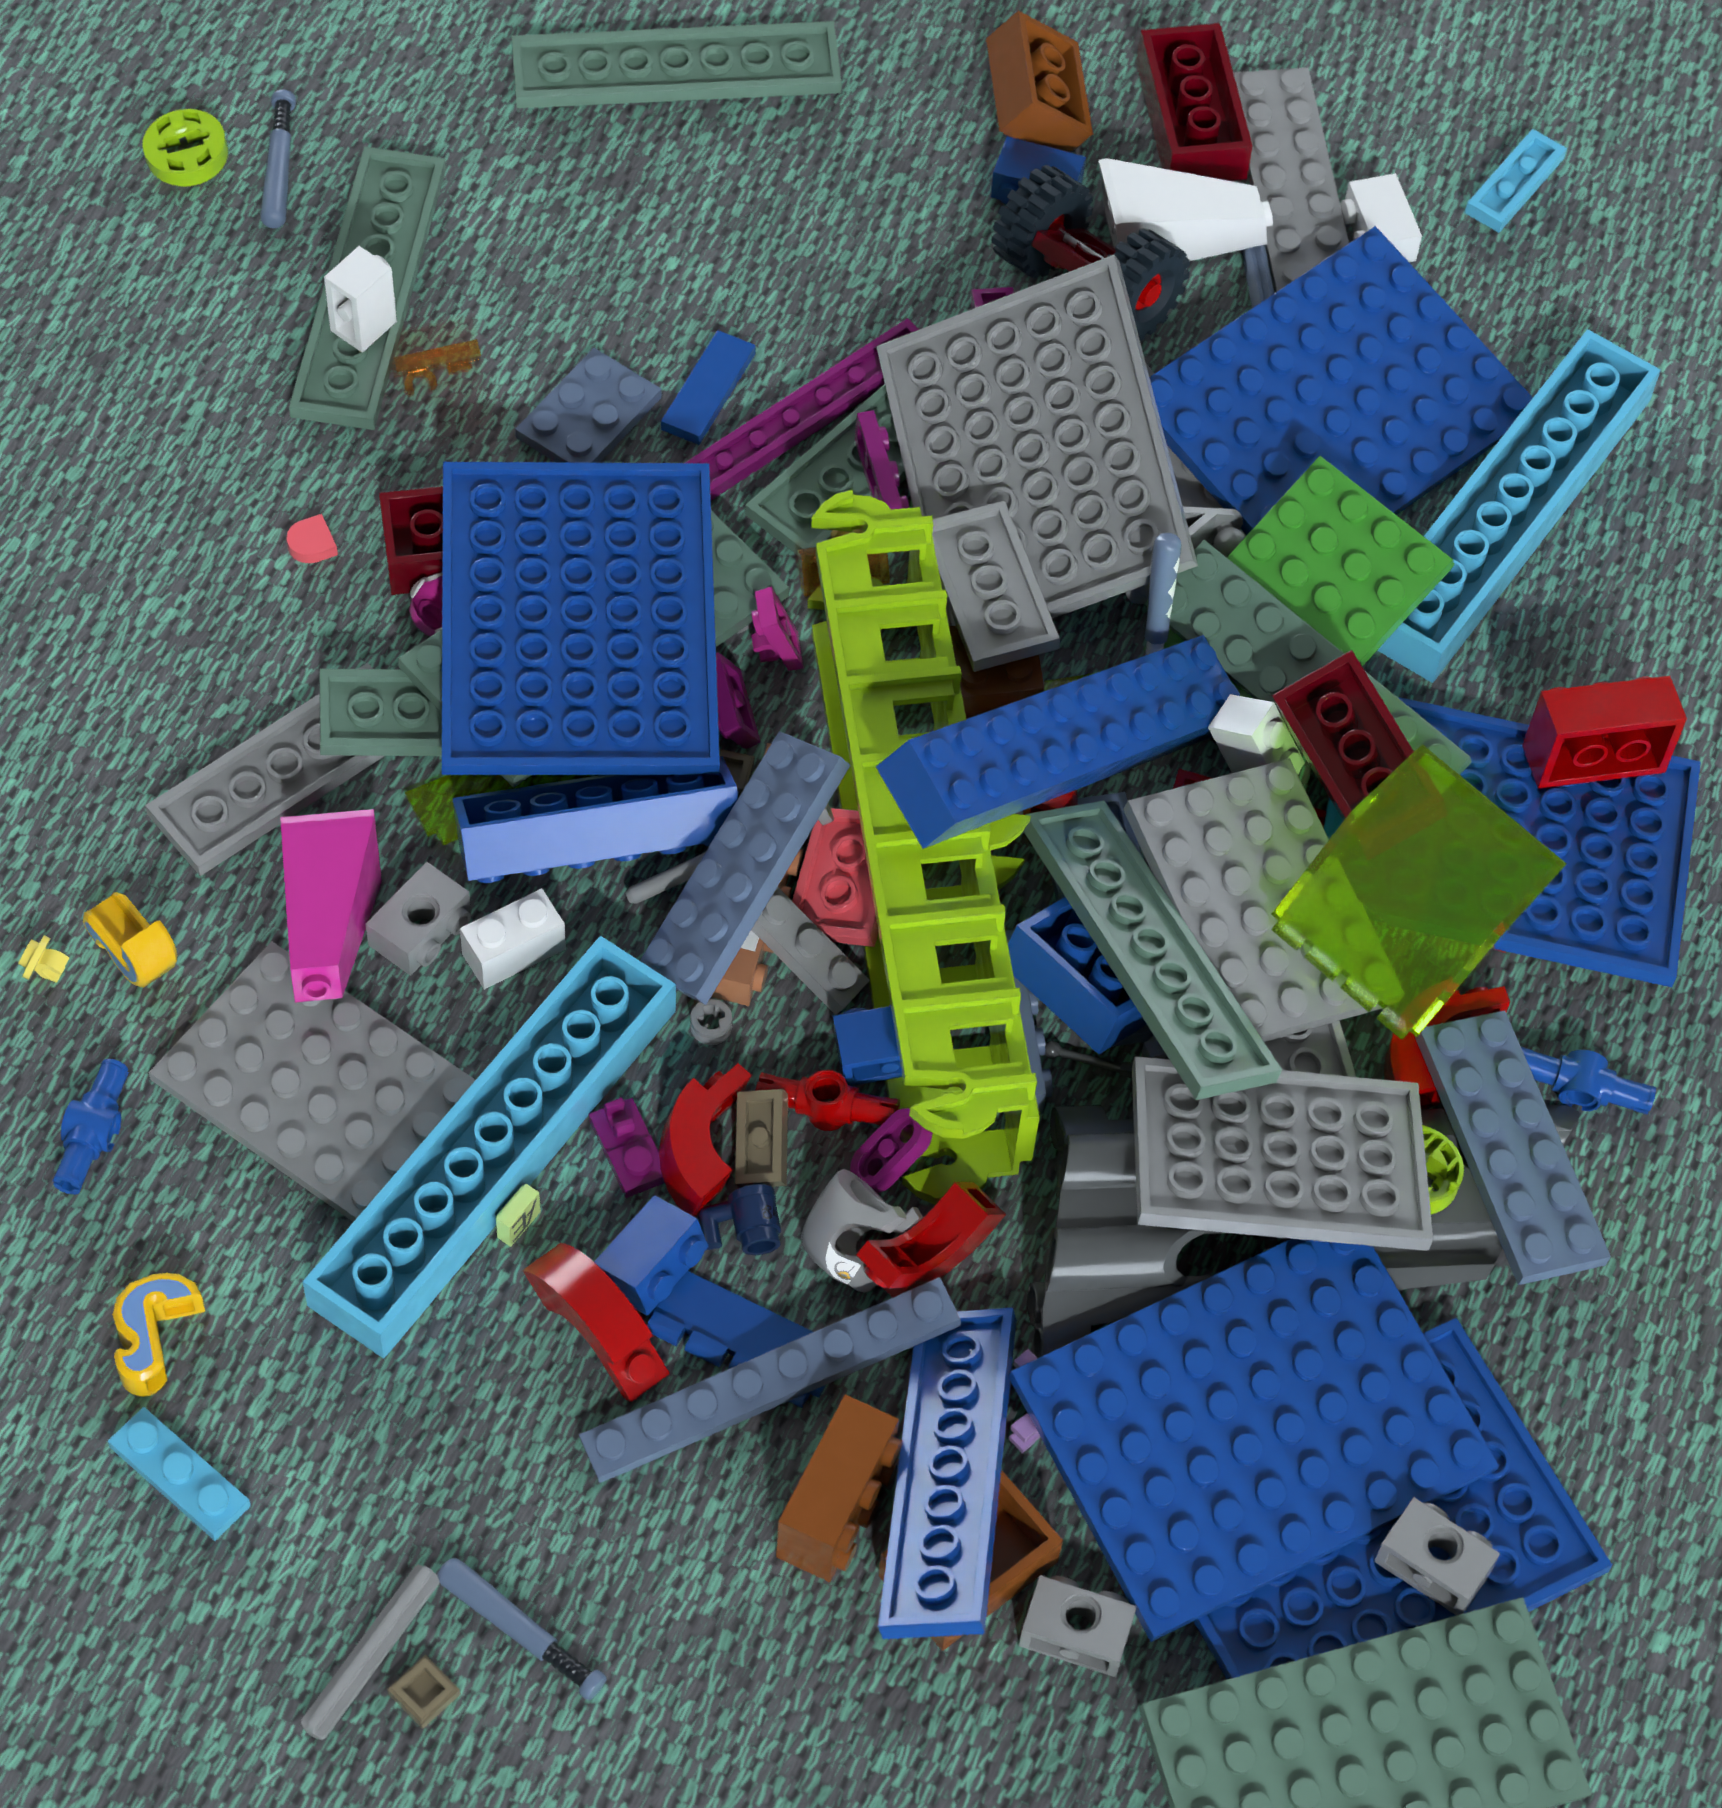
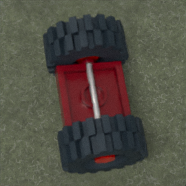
(1048, 228)

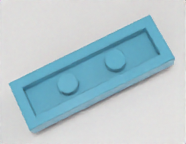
(1515, 180)
(179, 1473)

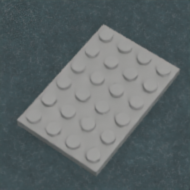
(1226, 863)
(311, 1083)
(1283, 1158)

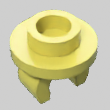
(44, 961)

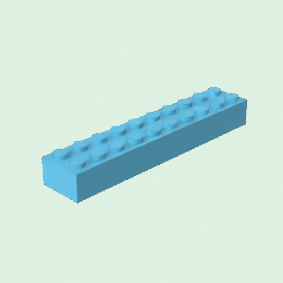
(1522, 494)
(489, 1146)

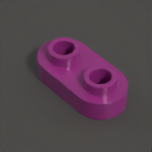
(894, 1146)

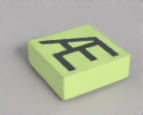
(517, 1214)

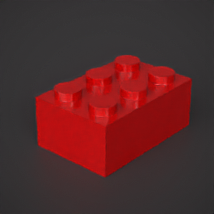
(1604, 731)

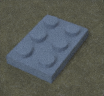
(588, 411)

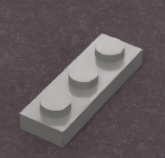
(809, 952)

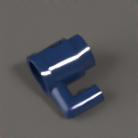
(753, 1216)

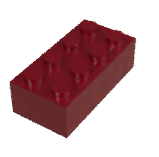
(1194, 101)
(412, 535)
(1343, 730)

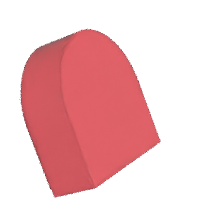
(311, 540)

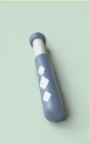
(1161, 590)

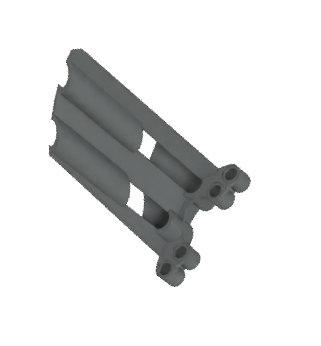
(1111, 1267)

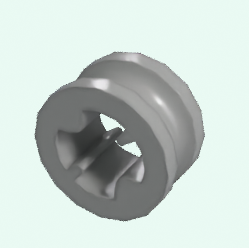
(711, 1036)

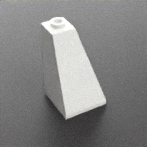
(1186, 209)

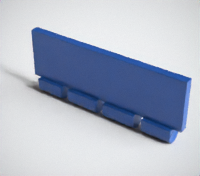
(722, 1325)

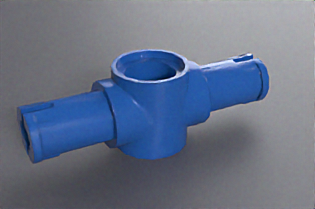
(1586, 1081)
(90, 1126)

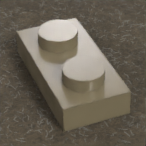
(761, 1138)

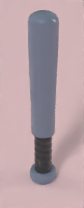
(277, 168)
(506, 1616)

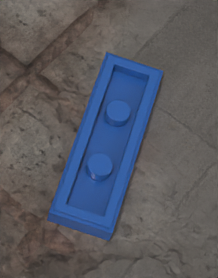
(708, 387)

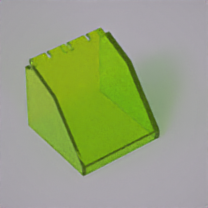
(1414, 892)

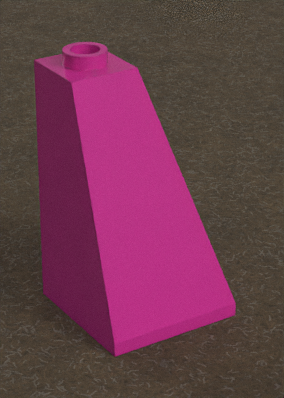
(329, 896)

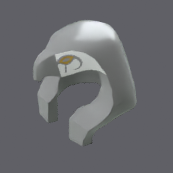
(844, 1216)

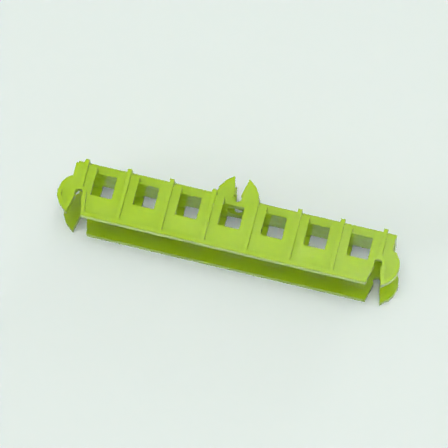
(945, 1088)

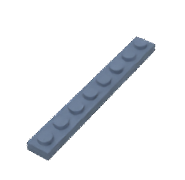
(769, 1380)

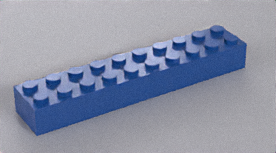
(1056, 741)

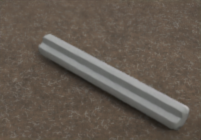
(369, 1652)

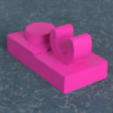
(775, 632)

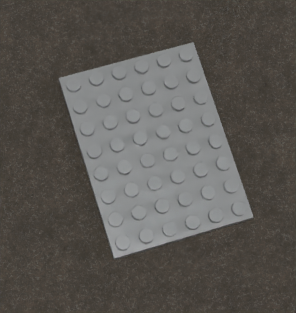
(1054, 415)

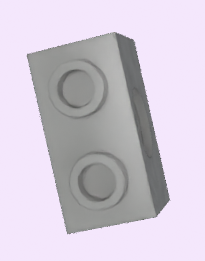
(424, 896)
(1447, 1582)
(1093, 1648)

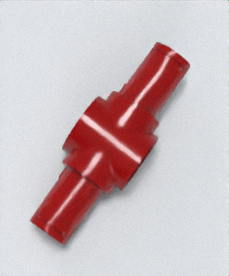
(847, 1102)

